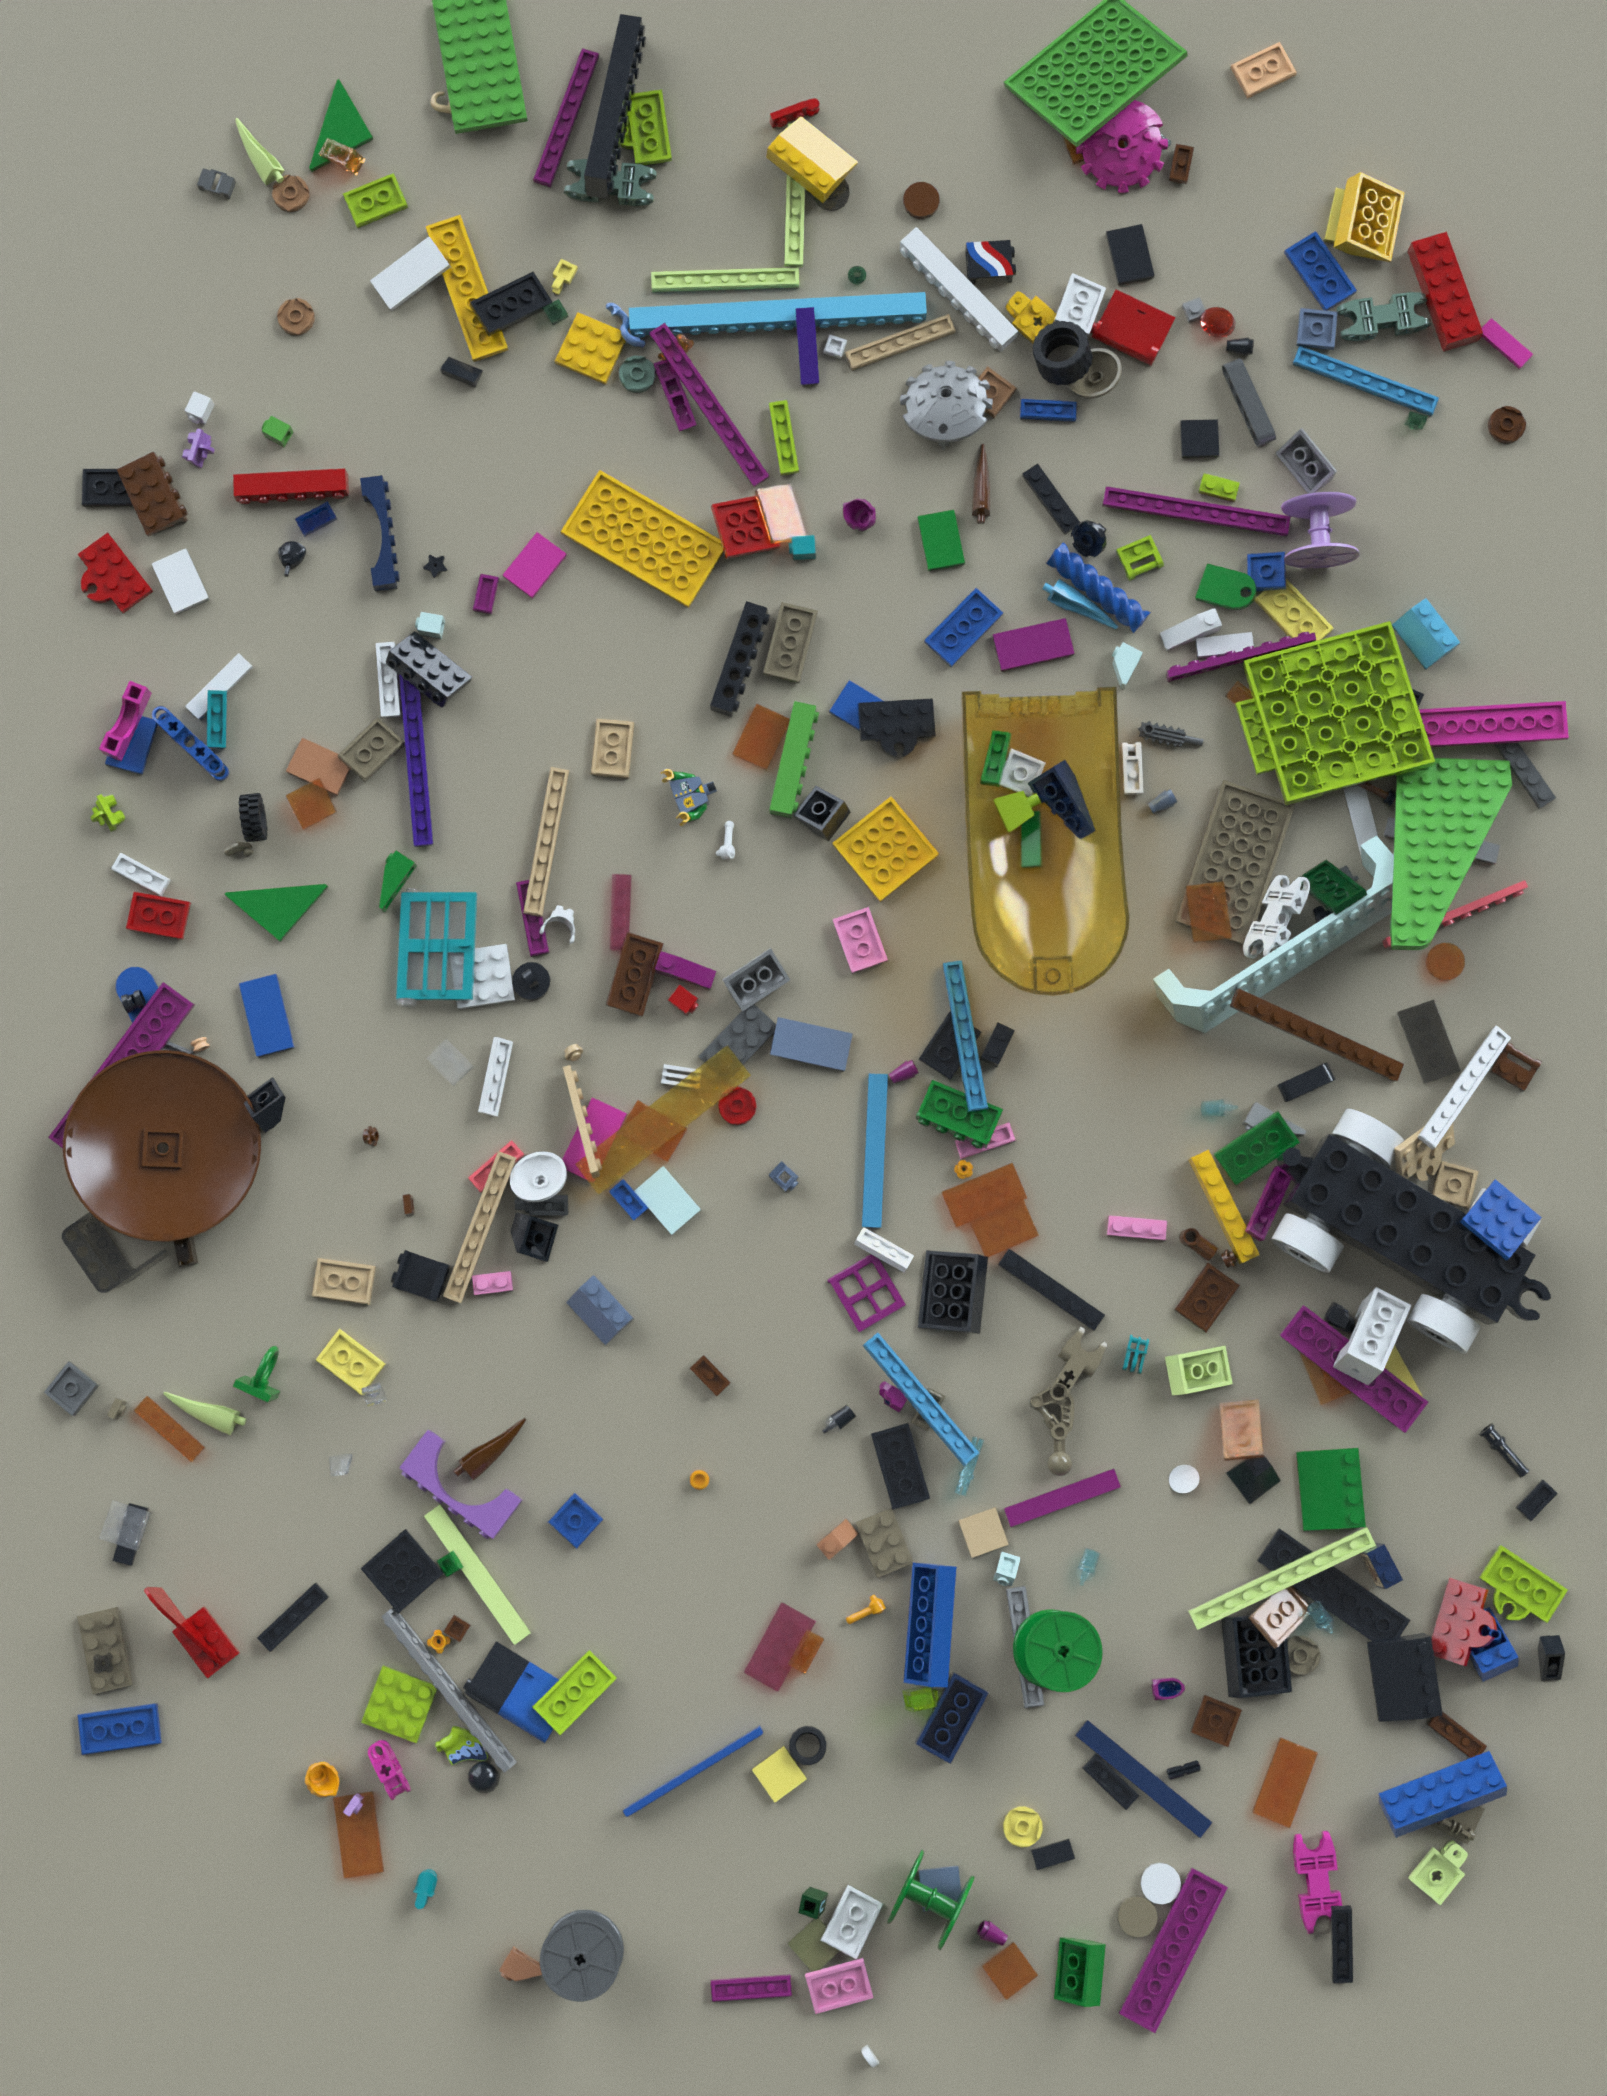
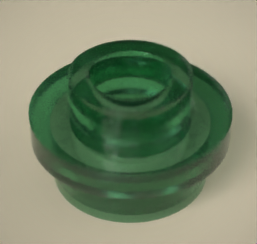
(857, 280)

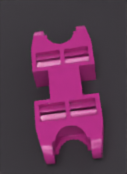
(1315, 1865)

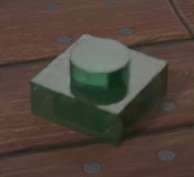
(555, 312)
(1415, 420)

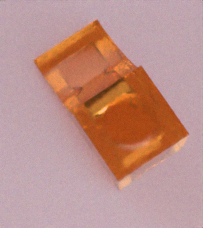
(342, 156)

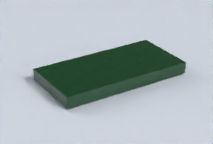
(1333, 887)

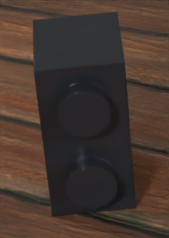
(997, 1044)

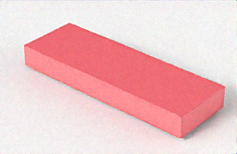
(481, 1175)

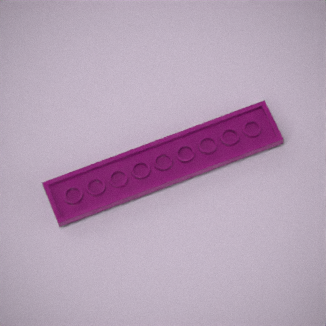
(147, 1033)

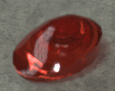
(1218, 322)

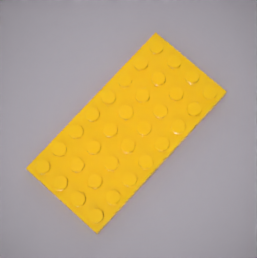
(643, 538)

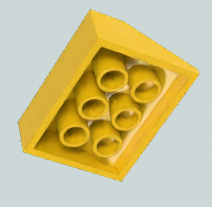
(810, 158)
(1369, 218)

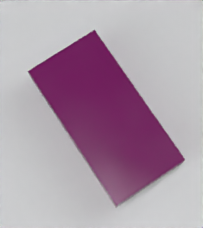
(485, 594)

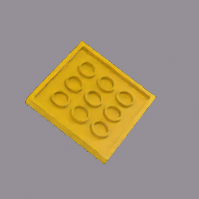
(885, 849)

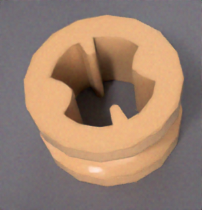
(200, 1044)

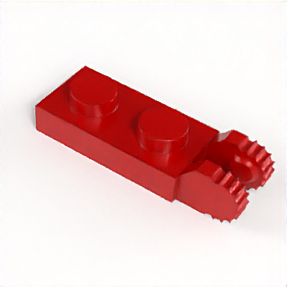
(793, 112)

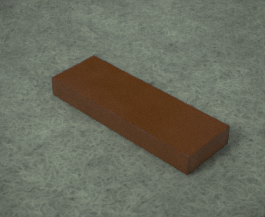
(1457, 1735)

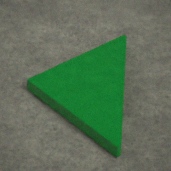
(340, 124)
(277, 908)

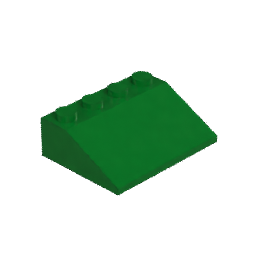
(1330, 1489)

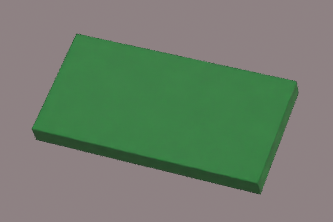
(1256, 1148)

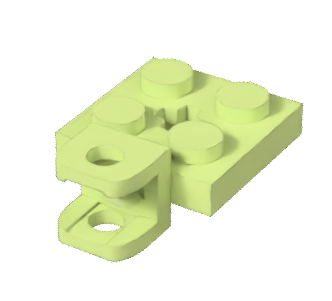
(1445, 1863)

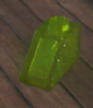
(920, 1698)

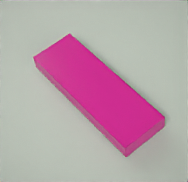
(1505, 343)

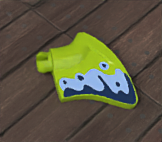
(461, 1746)

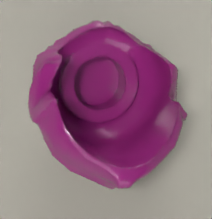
(859, 514)

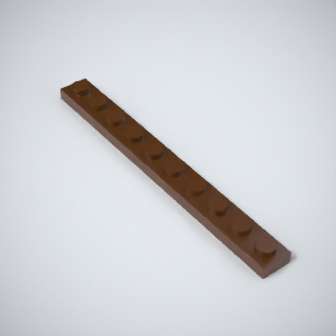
(1316, 1035)

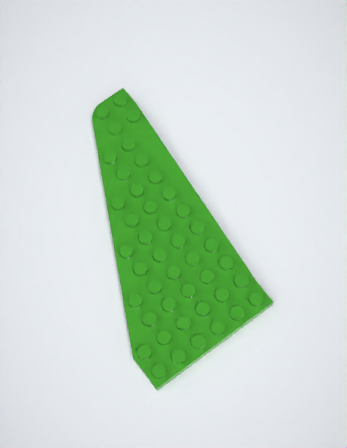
(1437, 834)

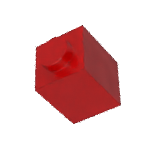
(684, 1000)

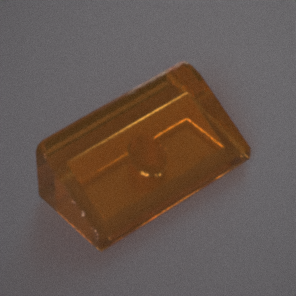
(806, 1651)

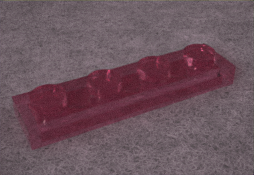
(620, 910)

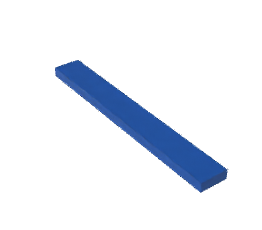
(693, 1771)

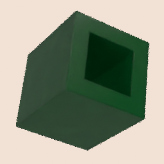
(813, 1903)

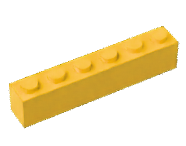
(1223, 1206)

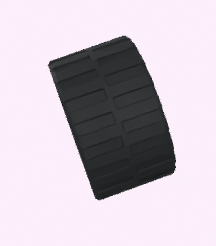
(1057, 335)

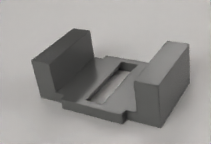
(225, 184)

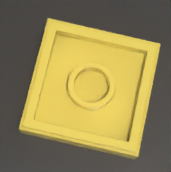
(779, 1774)

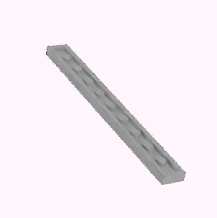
(449, 1689)

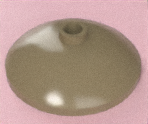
(1104, 367)

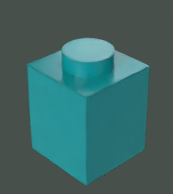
(803, 547)

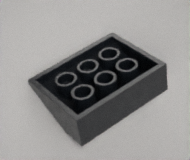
(953, 1291)
(1252, 1662)
(1404, 1678)

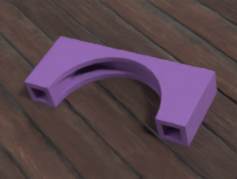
(422, 1467)

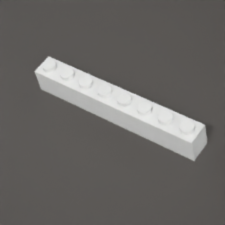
(958, 290)

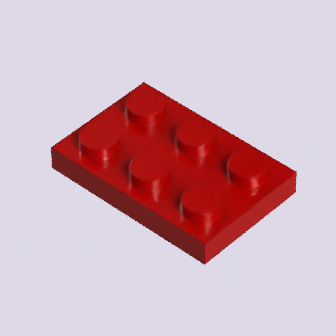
(158, 915)

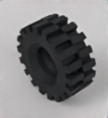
(253, 817)

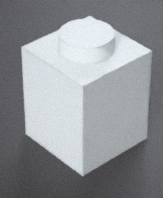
(199, 408)

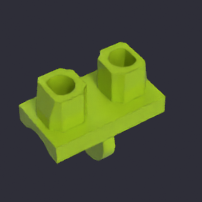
(104, 805)

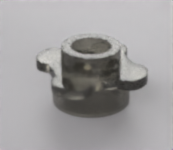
(98, 1659)

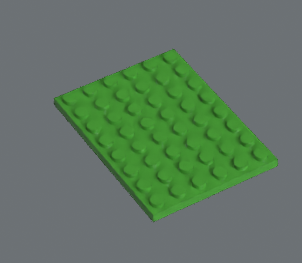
(1095, 69)

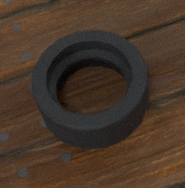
(822, 1748)

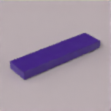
(807, 345)

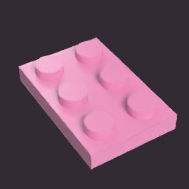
(860, 940)
(839, 1985)

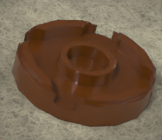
(921, 200)
(1506, 424)

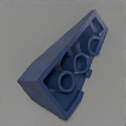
(1062, 794)

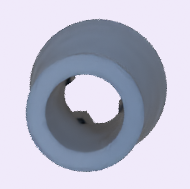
(1163, 801)

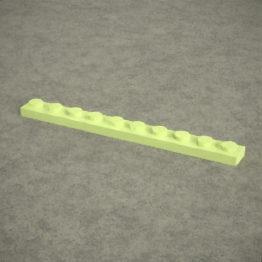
(1282, 1578)

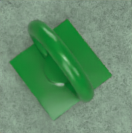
(258, 1384)

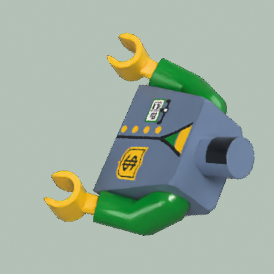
(689, 794)

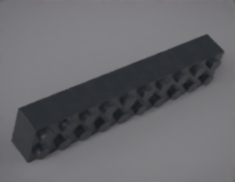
(614, 106)

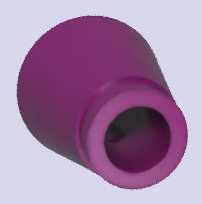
(904, 1072)
(991, 1933)

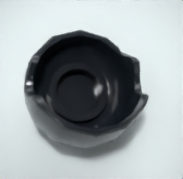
(483, 1777)

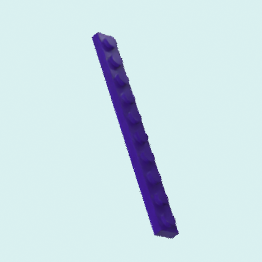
(416, 764)

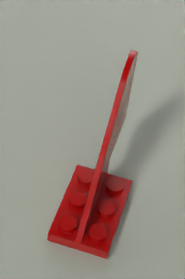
(198, 1634)

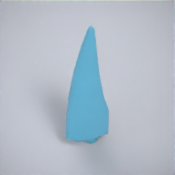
(1073, 600)

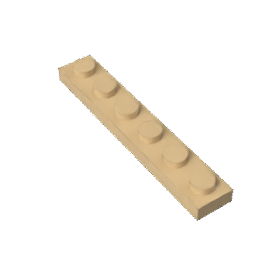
(585, 1129)

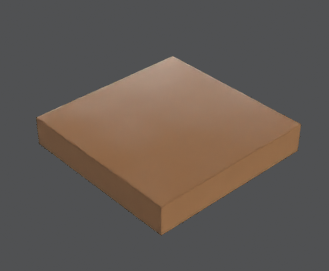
(999, 390)

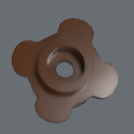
(370, 1136)
(1229, 1258)

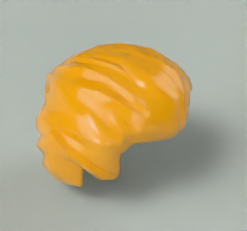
(322, 1779)

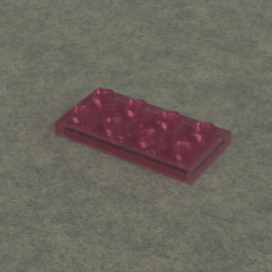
(778, 1645)

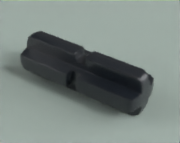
(1187, 1768)

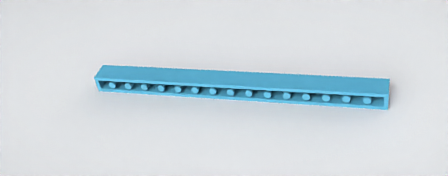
(779, 314)

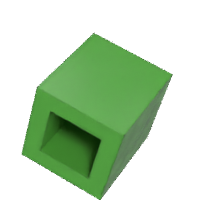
(277, 431)

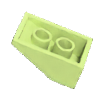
(1198, 1370)

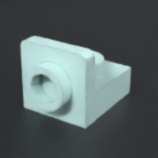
(1006, 1569)

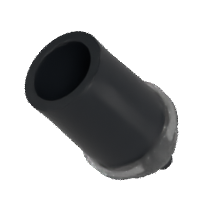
(839, 1420)

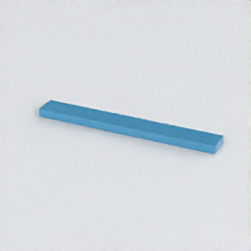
(1365, 381)
(965, 1036)
(874, 1150)
(920, 1399)

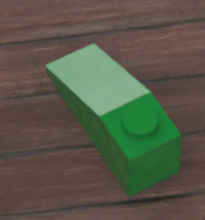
(396, 873)

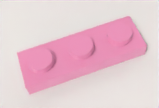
(1136, 1227)

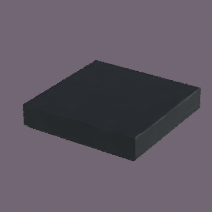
(1199, 438)

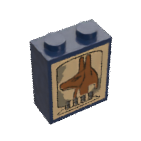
(1381, 1566)

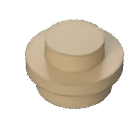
(573, 1052)

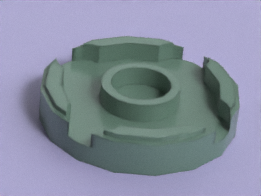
(637, 374)

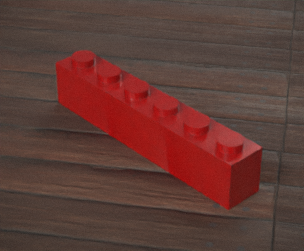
(290, 485)

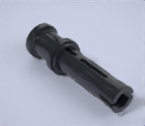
(1495, 1444)

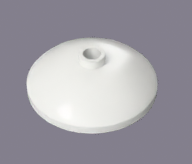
(535, 1170)

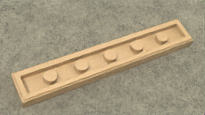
(900, 342)

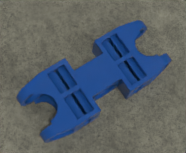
(198, 751)

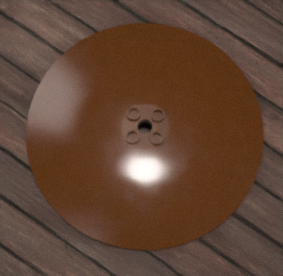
(150, 1102)

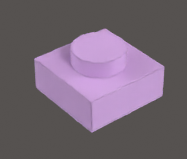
(354, 1805)

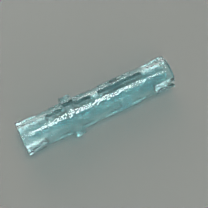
(967, 1471)

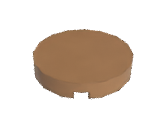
(291, 193)
(296, 316)

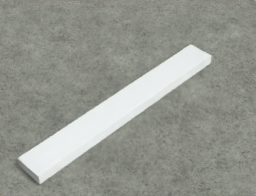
(1464, 1087)

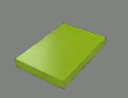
(375, 200)

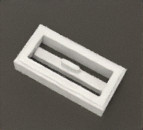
(676, 1068)

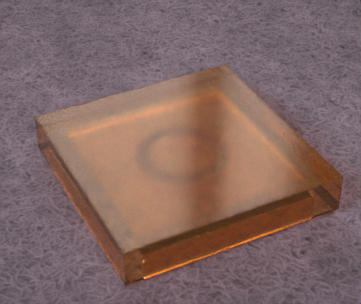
(311, 803)
(1010, 1970)

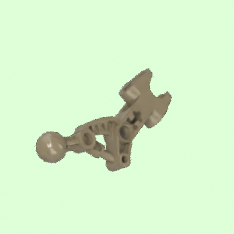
(1076, 1362)

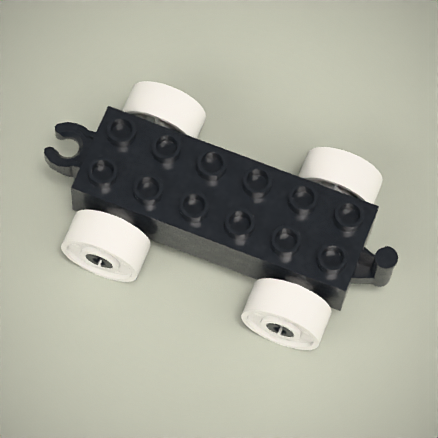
(1363, 1202)

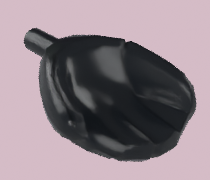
(291, 555)

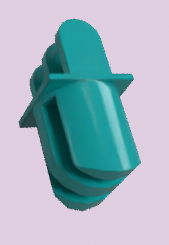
(1138, 1341)
(425, 1887)

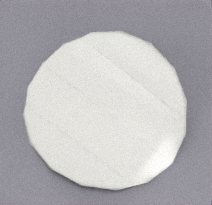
(1184, 1478)

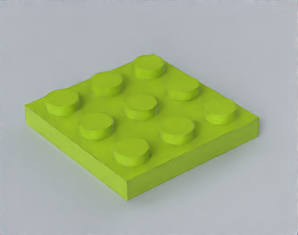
(399, 1704)

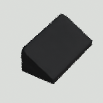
(461, 371)

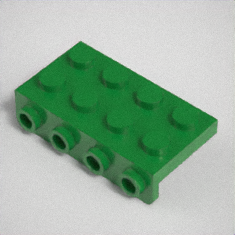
(948, 1113)

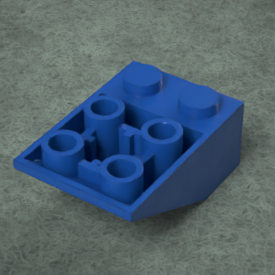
(1495, 1657)

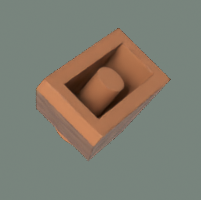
(837, 1539)
(519, 1966)

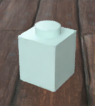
(430, 625)

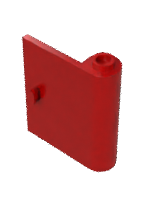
(1133, 327)

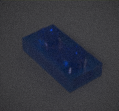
(316, 518)

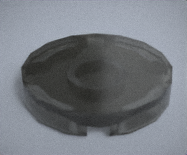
(836, 199)

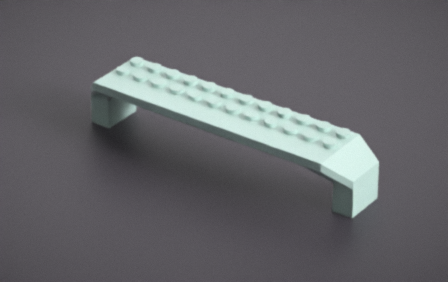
(1209, 1008)

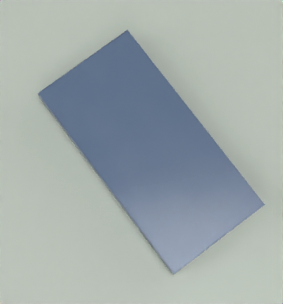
(811, 1044)

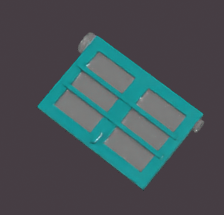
(436, 946)

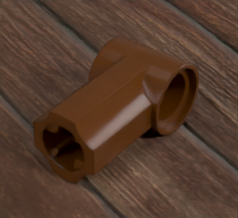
(1199, 1245)

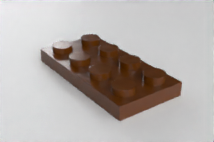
(634, 974)

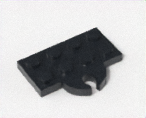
(896, 723)

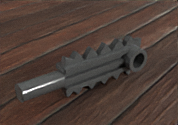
(1169, 735)

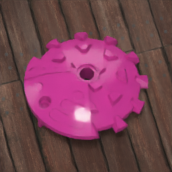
(1125, 167)

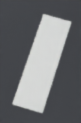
(1360, 814)

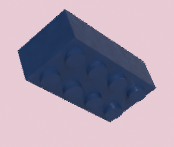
(951, 1718)

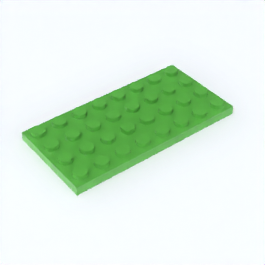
(479, 64)

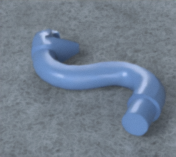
(632, 340)

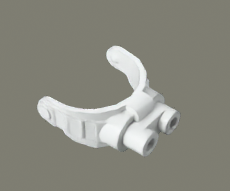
(563, 916)

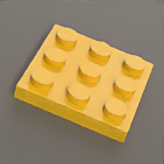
(591, 348)

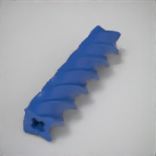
(1098, 587)

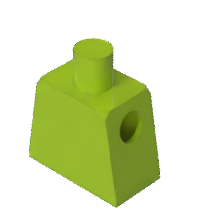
(1016, 808)

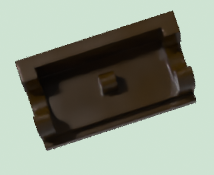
(185, 1252)

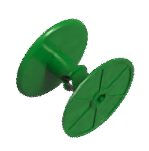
(1057, 1650)
(931, 1900)

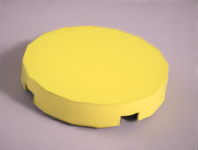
(1022, 1826)

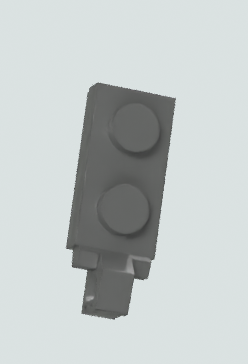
(554, 1206)

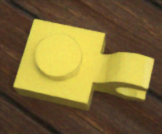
(564, 274)

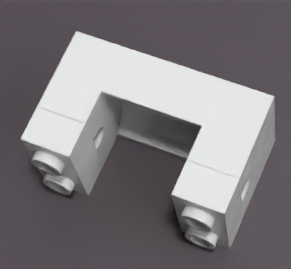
(1373, 1337)

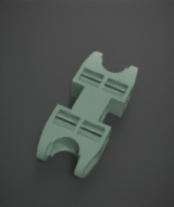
(635, 197)
(1396, 314)

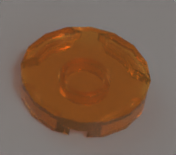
(1445, 961)

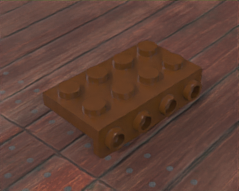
(152, 493)

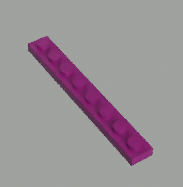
(1232, 658)

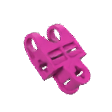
(391, 1777)

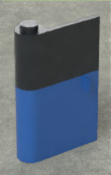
(511, 1689)

